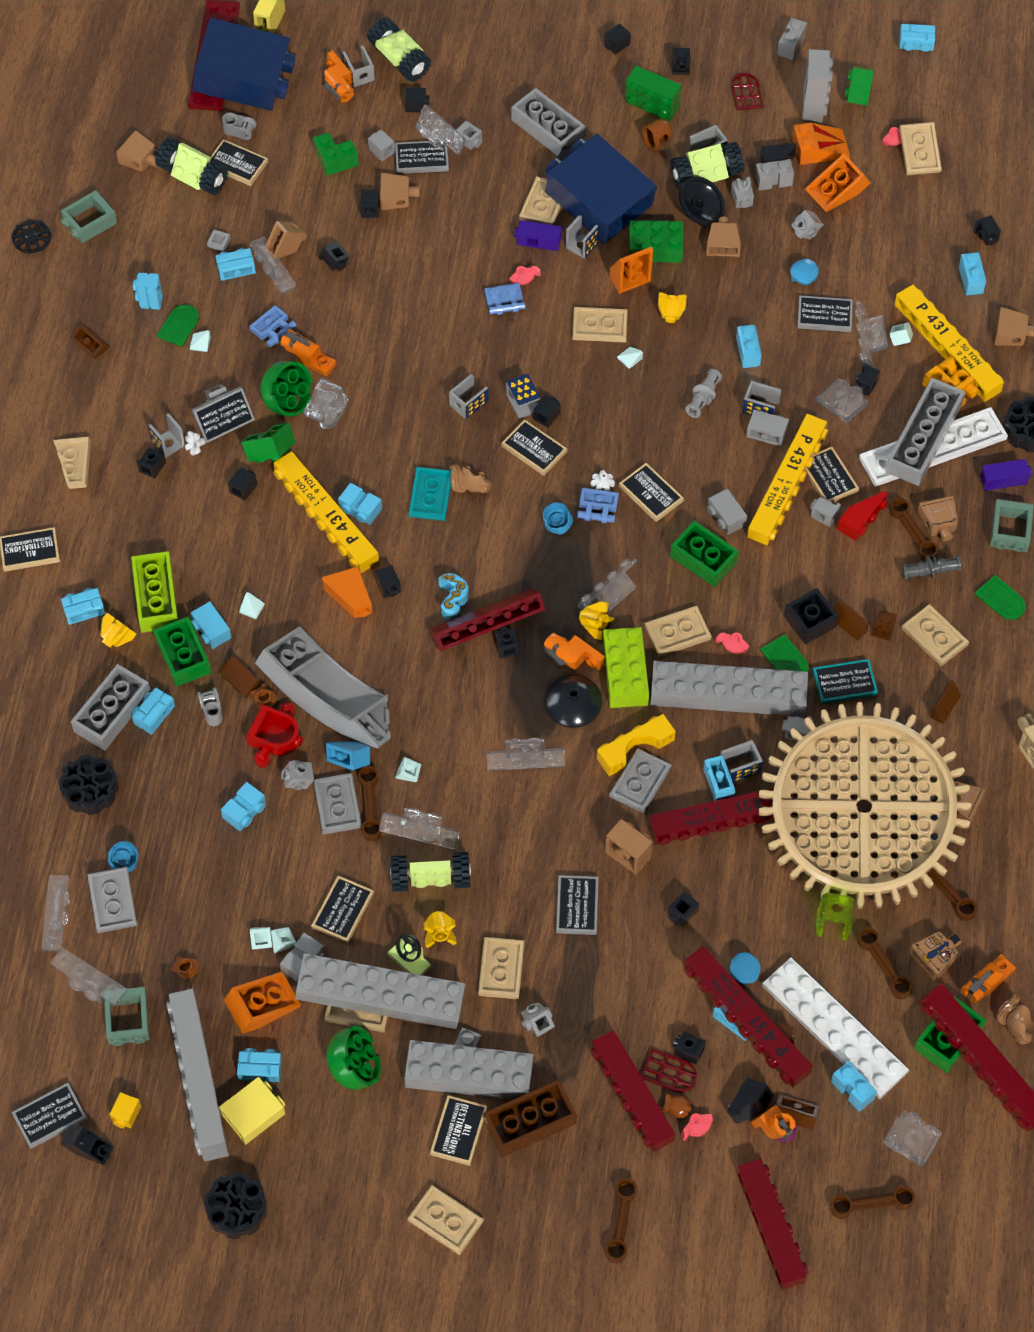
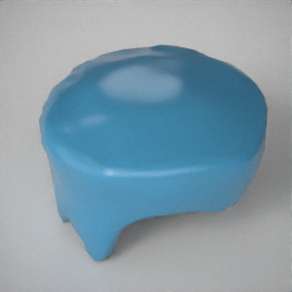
(804, 272)
(557, 518)
(123, 855)
(744, 968)

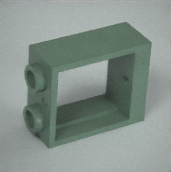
(94, 228)
(1012, 510)
(137, 1036)

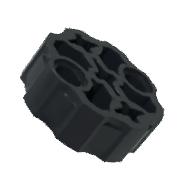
(1020, 425)
(79, 784)
(215, 1205)

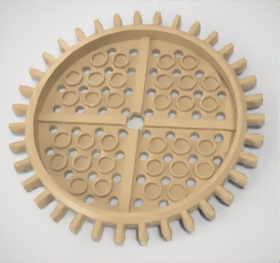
(908, 745)

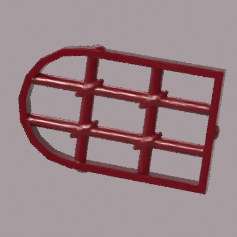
(742, 97)
(664, 1065)

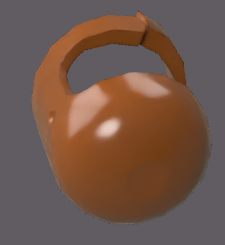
(656, 131)

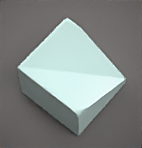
(901, 334)

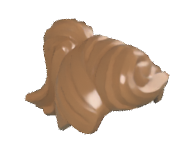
(468, 480)
(1017, 1019)

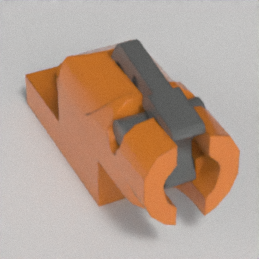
(338, 78)
(308, 353)
(573, 652)
(988, 978)
(775, 1123)

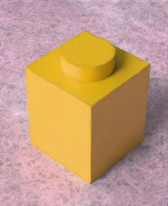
(125, 1111)

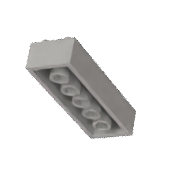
(925, 431)
(468, 1070)

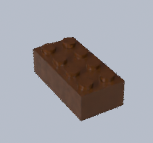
(530, 1118)

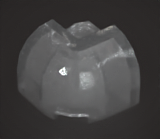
(326, 404)

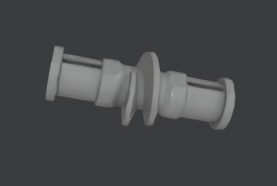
(703, 393)

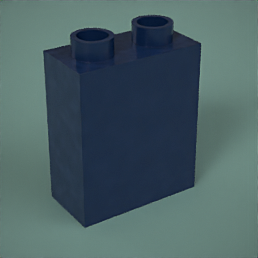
(243, 65)
(599, 187)

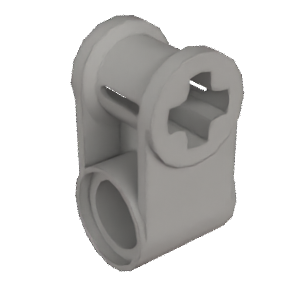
(237, 126)
(210, 704)

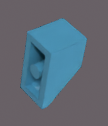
(348, 754)

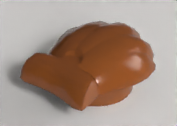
(264, 696)
(185, 967)
(676, 1105)

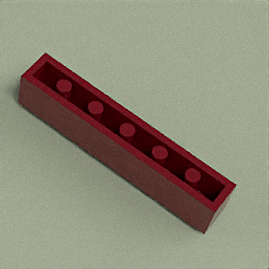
(487, 619)
(633, 1091)
(771, 1224)

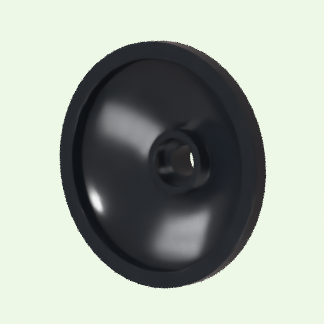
(701, 201)
(571, 710)

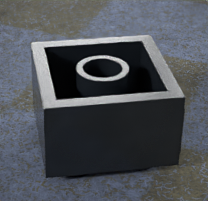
(811, 616)

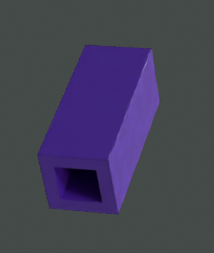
(538, 235)
(1005, 474)

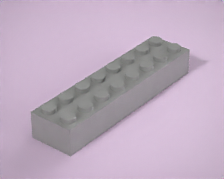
(729, 688)
(380, 991)
(196, 1075)

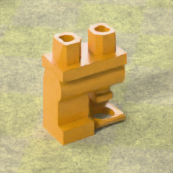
(959, 378)

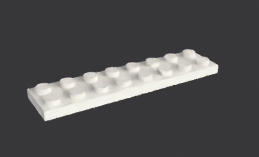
(963, 437)
(834, 1026)

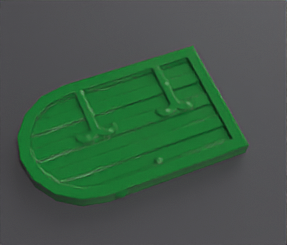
(179, 325)
(1001, 598)
(784, 655)

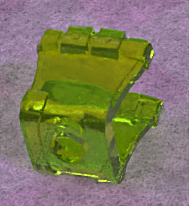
(826, 913)

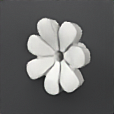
(194, 442)
(602, 481)

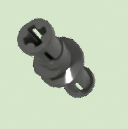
(931, 567)

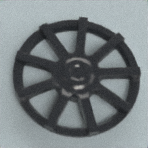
(31, 236)

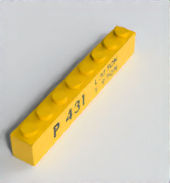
(948, 341)
(787, 479)
(325, 512)

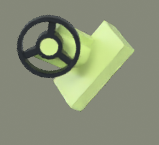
(409, 955)

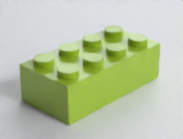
(154, 590)
(625, 667)

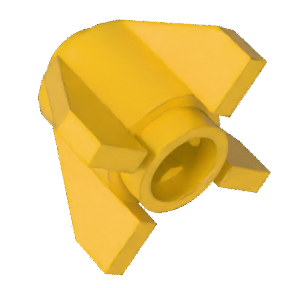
(671, 306)
(594, 619)
(114, 632)
(439, 928)

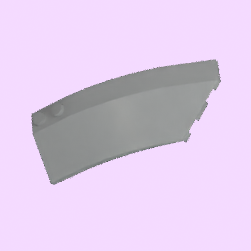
(326, 688)

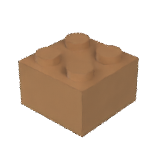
(629, 846)

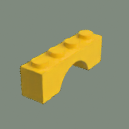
(655, 732)

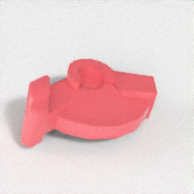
(893, 137)
(524, 275)
(733, 643)
(697, 1125)

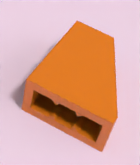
(349, 591)

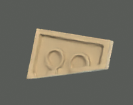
(74, 458)

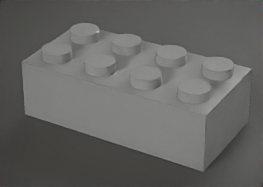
(816, 86)
(547, 121)
(110, 707)

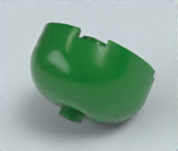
(281, 386)
(349, 1057)

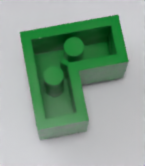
(860, 85)
(335, 157)
(269, 444)

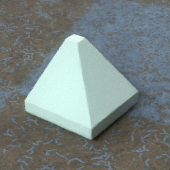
(201, 341)
(630, 357)
(251, 606)
(408, 770)
(260, 937)
(282, 939)

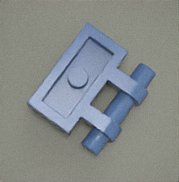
(502, 295)
(269, 323)
(598, 500)

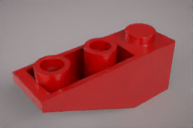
(858, 516)

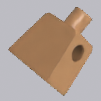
(137, 152)
(396, 191)
(285, 239)
(723, 239)
(1012, 328)

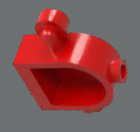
(274, 733)

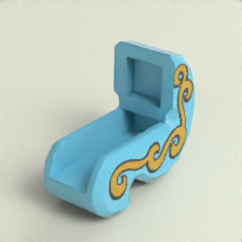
(457, 597)

